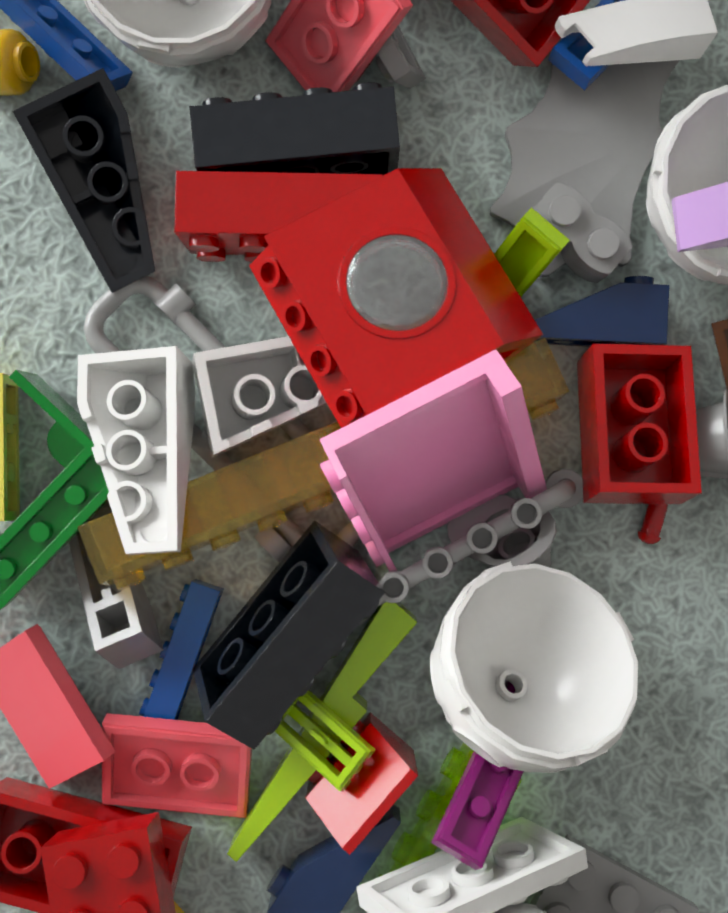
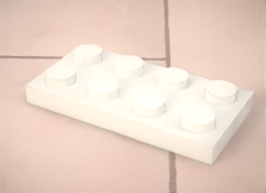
(518, 865)

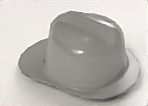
(713, 439)
(519, 546)

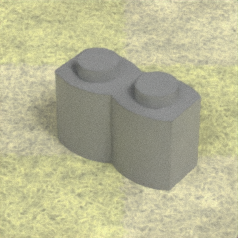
(594, 242)

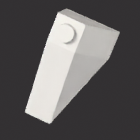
(142, 435)

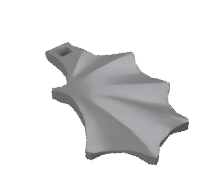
(588, 141)

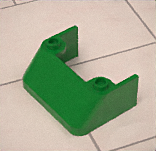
(62, 505)

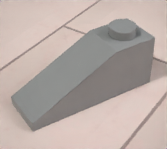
(120, 620)

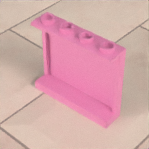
(434, 456)

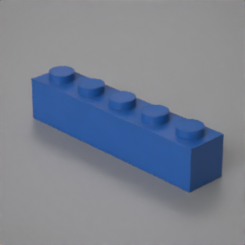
(183, 651)

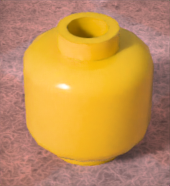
(17, 63)

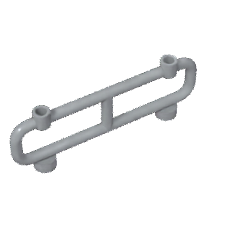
(177, 308)

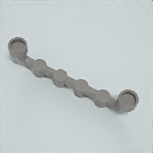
(562, 491)

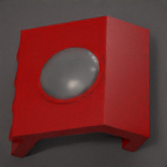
(390, 291)

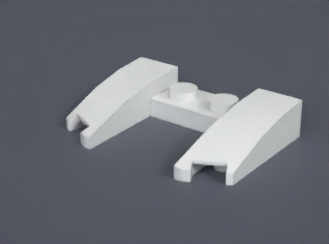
(642, 31)

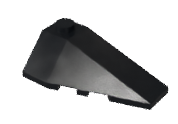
(91, 162)

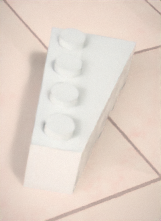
(252, 390)

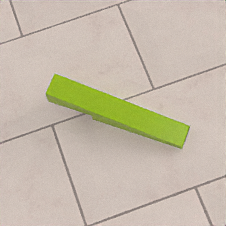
(375, 643)

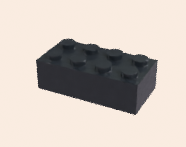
(299, 133)
(285, 635)

